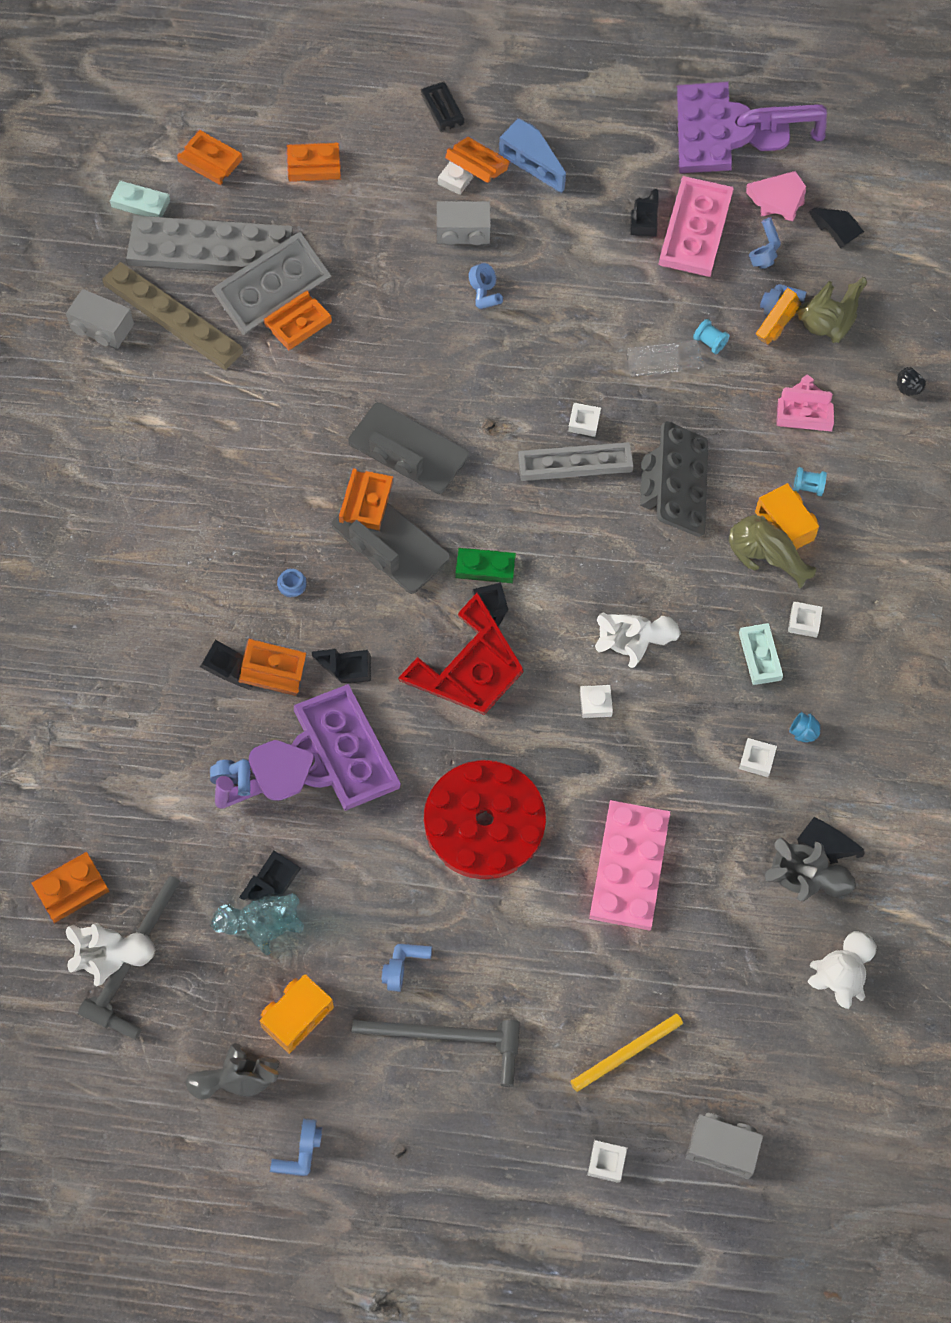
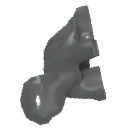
(807, 871)
(237, 1076)

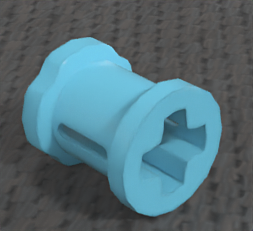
(711, 336)
(810, 481)

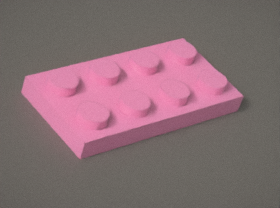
(696, 226)
(630, 865)

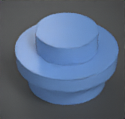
(291, 583)

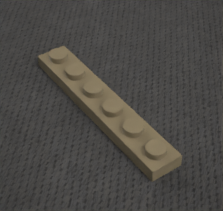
(172, 316)

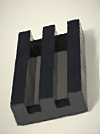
(449, 121)

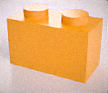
(789, 514)
(296, 1013)

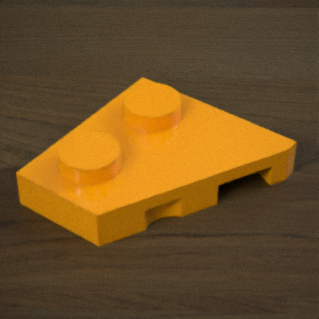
(779, 317)

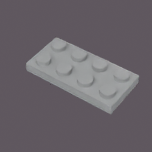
(271, 282)

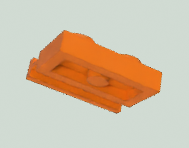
(210, 157)
(477, 159)
(313, 162)
(298, 320)
(366, 498)
(272, 667)
(70, 887)

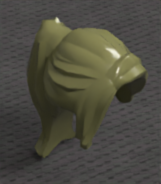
(829, 317)
(760, 539)

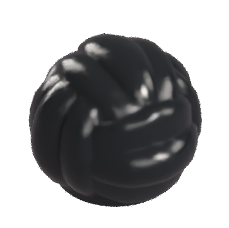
(910, 382)

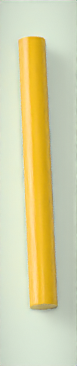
(626, 1052)

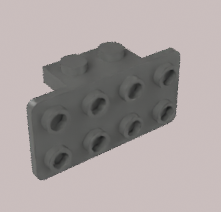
(408, 448)
(677, 479)
(396, 549)

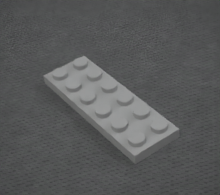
(200, 243)

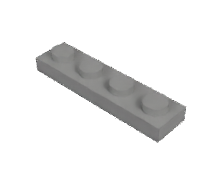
(575, 461)

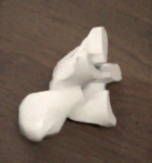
(632, 634)
(104, 950)
(845, 969)

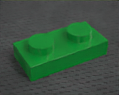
(485, 565)

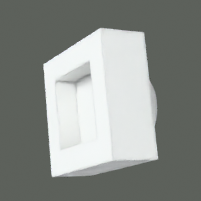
(454, 178)
(584, 419)
(805, 619)
(596, 701)
(758, 757)
(607, 1161)

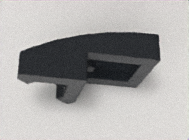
(645, 215)
(838, 223)
(494, 600)
(224, 663)
(347, 666)
(835, 842)
(272, 879)

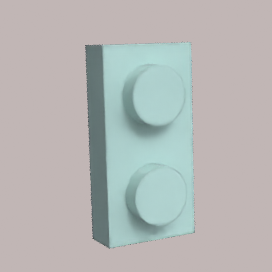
(139, 200)
(760, 654)

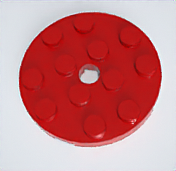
(480, 849)

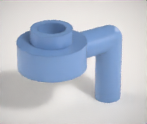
(765, 255)
(482, 279)
(770, 299)
(237, 772)
(394, 972)
(309, 1138)

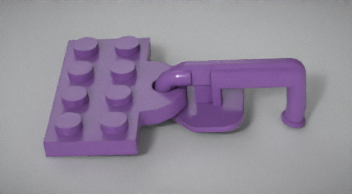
(714, 126)
(336, 742)

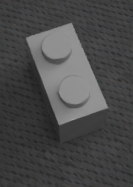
(463, 222)
(99, 319)
(724, 1145)

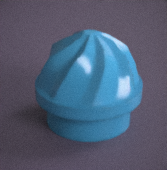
(805, 728)

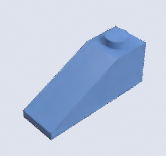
(528, 150)

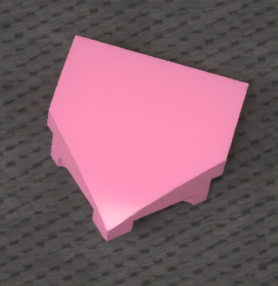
(778, 194)
(805, 407)

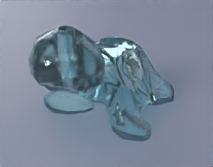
(261, 919)

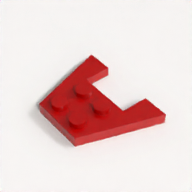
(478, 672)

